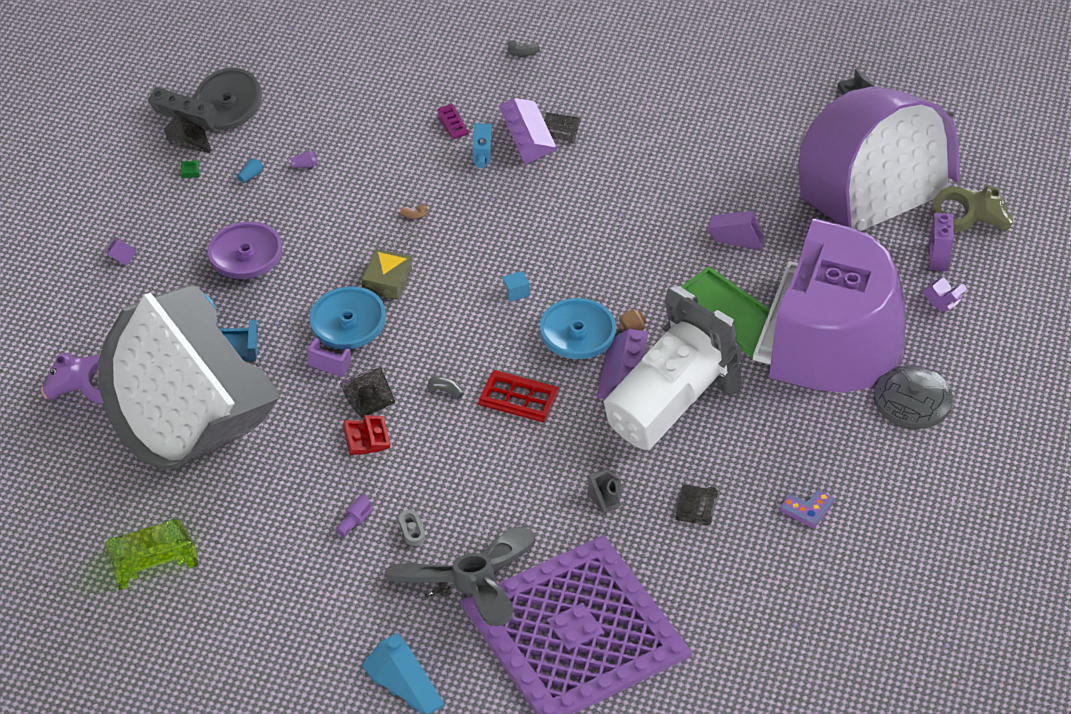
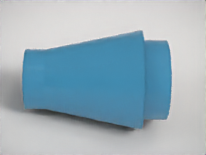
(250, 170)

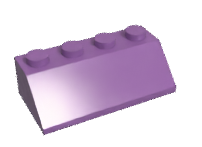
(527, 129)
(621, 359)

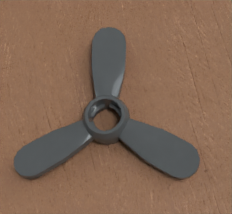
(475, 574)

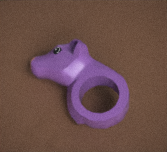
(72, 374)

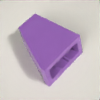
(737, 229)

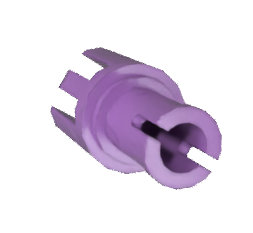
(355, 515)

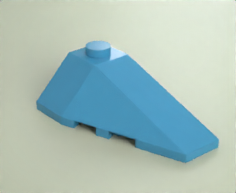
(399, 671)

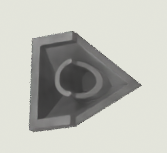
(605, 490)

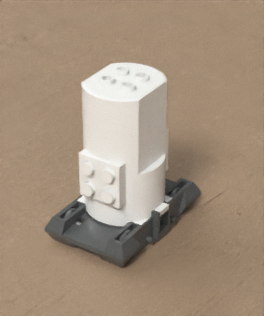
(675, 371)

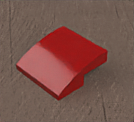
(366, 435)

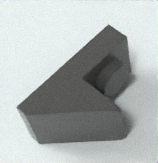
(858, 82)

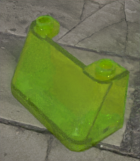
(148, 549)

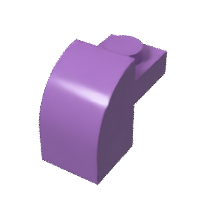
(943, 295)

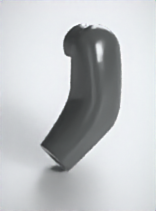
(522, 50)
(446, 385)

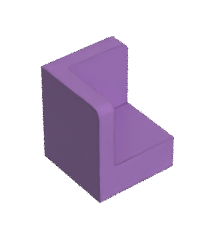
(121, 251)

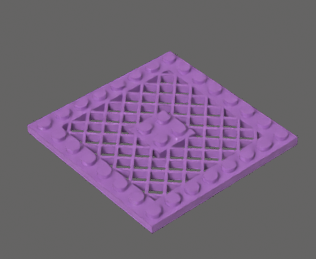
(578, 628)

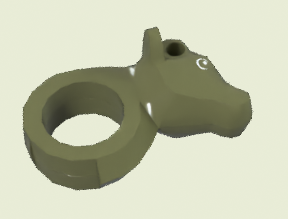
(981, 205)

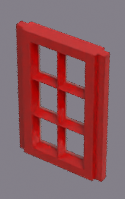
(515, 409)

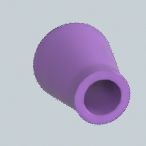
(306, 159)

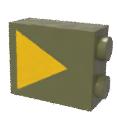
(387, 273)

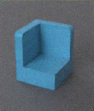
(517, 286)

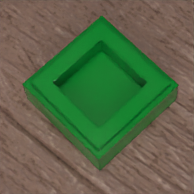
(190, 169)

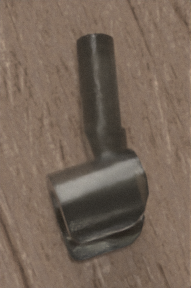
(440, 590)

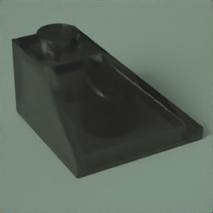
(187, 135)
(368, 392)

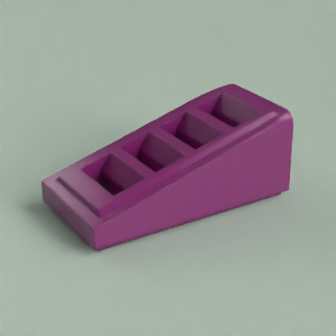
(448, 112)

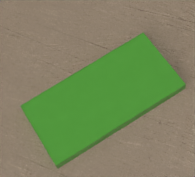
(720, 294)

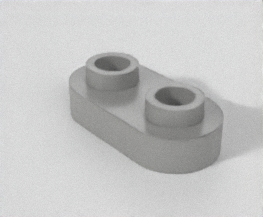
(413, 529)

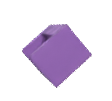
(327, 360)

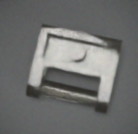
(563, 124)
(690, 501)

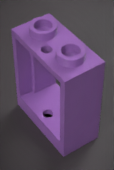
(941, 242)

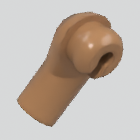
(414, 214)

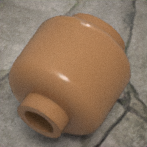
(632, 320)

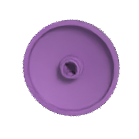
(245, 250)

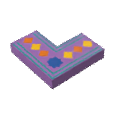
(808, 512)

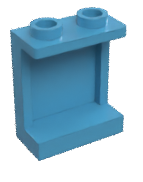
(244, 340)

